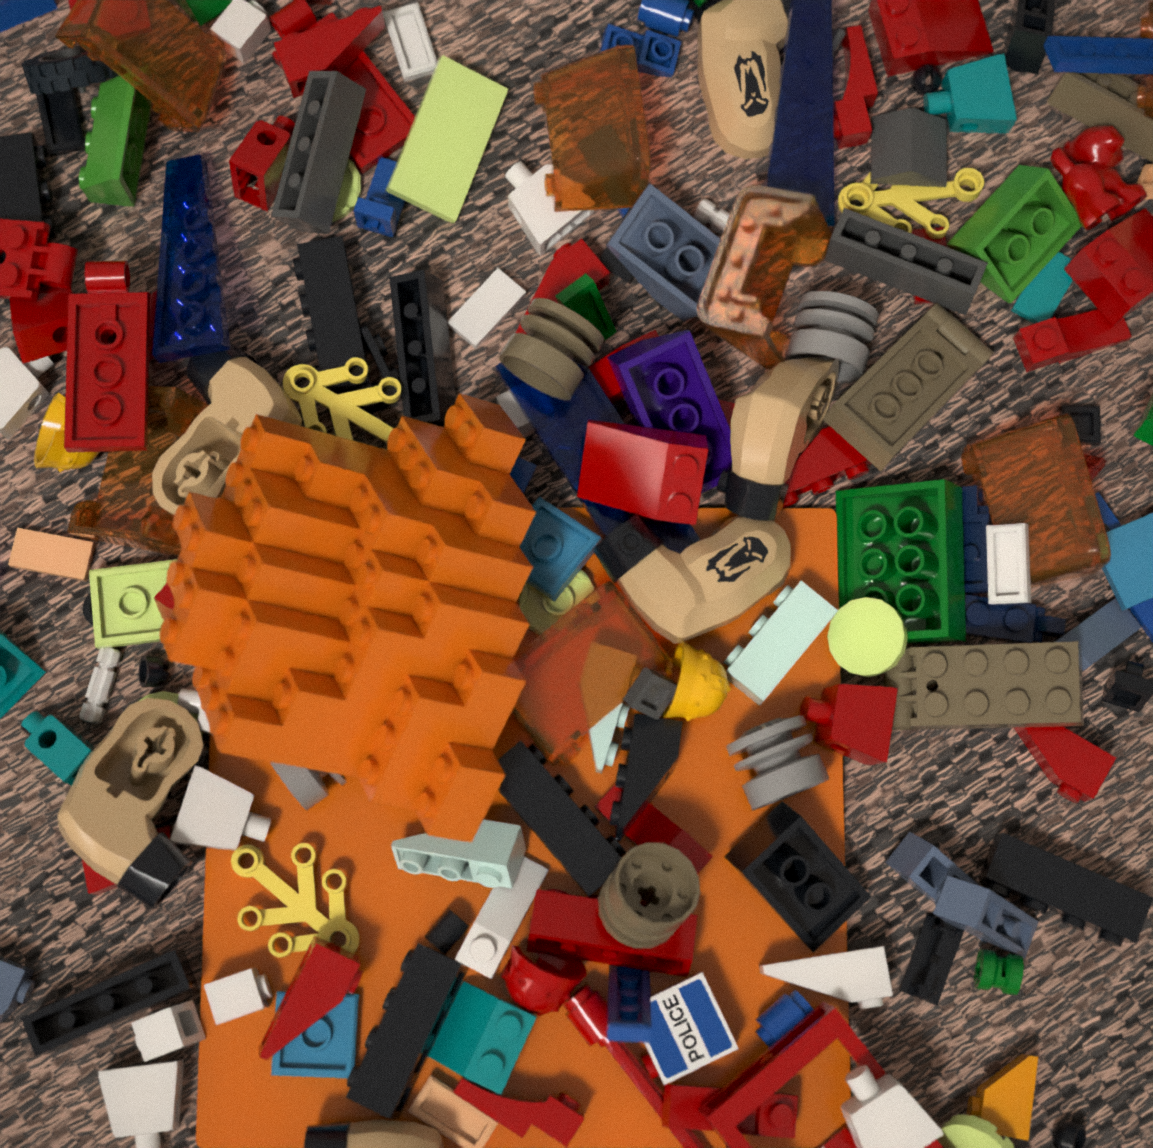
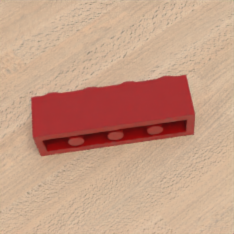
(573, 929)

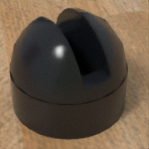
(919, 79)
(151, 671)
(1069, 1135)

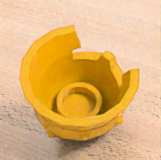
(50, 441)
(700, 685)

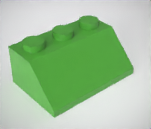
(115, 144)
(1018, 230)

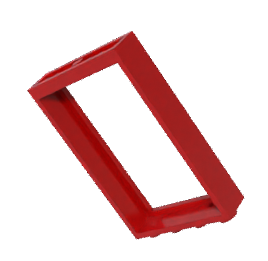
(778, 1066)

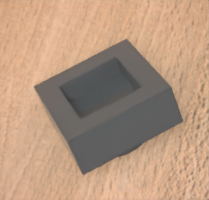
(650, 693)

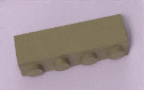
(1106, 101)

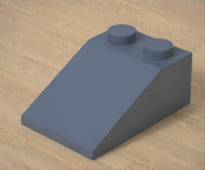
(665, 251)

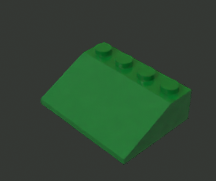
(907, 551)

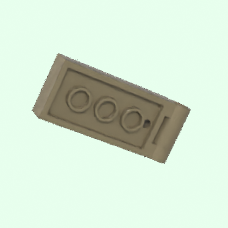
(908, 386)
(988, 686)

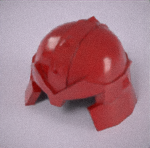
(542, 985)

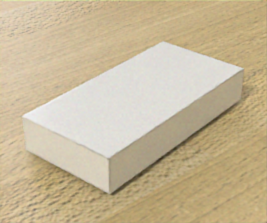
(410, 41)
(486, 308)
(1008, 564)

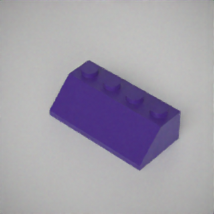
(673, 392)

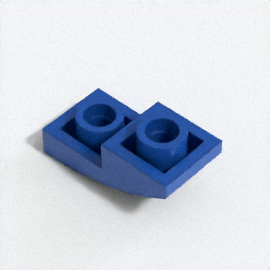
(653, 51)

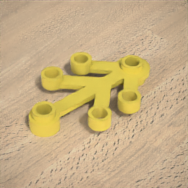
(906, 198)
(342, 406)
(300, 906)

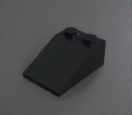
(798, 876)

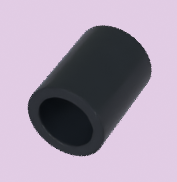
(446, 931)

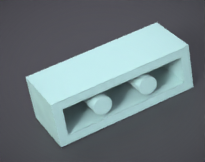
(778, 641)

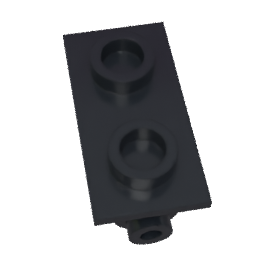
(931, 960)

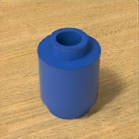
(666, 15)
(782, 1017)

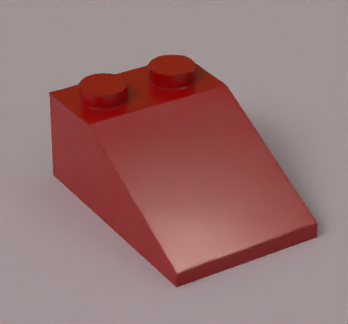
(928, 32)
(1117, 267)
(643, 470)

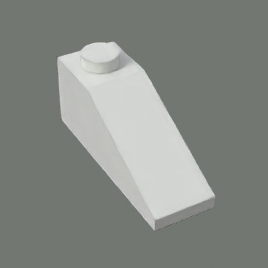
(500, 920)
(847, 975)

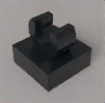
(1128, 688)

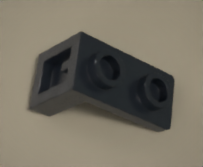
(378, 350)

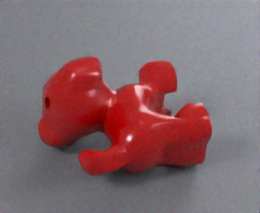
(1091, 176)

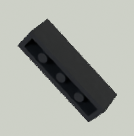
(22, 182)
(331, 307)
(423, 346)
(556, 819)
(1065, 889)
(109, 1002)
(406, 1032)

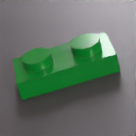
(586, 300)

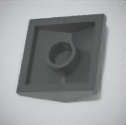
(909, 149)

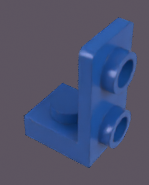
(380, 209)

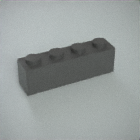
(318, 152)
(905, 261)

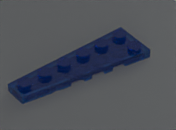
(803, 127)
(189, 285)

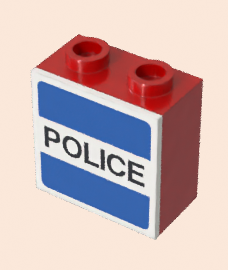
(685, 1030)

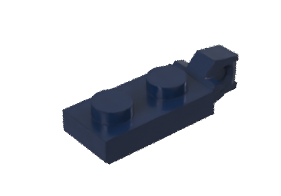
(975, 520)
(1009, 621)

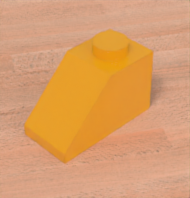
(1008, 1098)

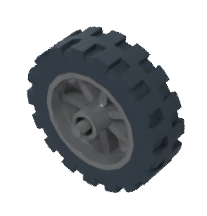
(64, 70)

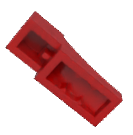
(850, 114)
(1067, 338)
(657, 828)
(554, 1116)
(771, 1119)

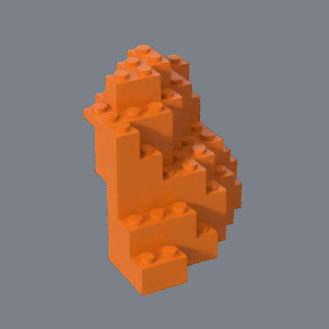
(362, 606)

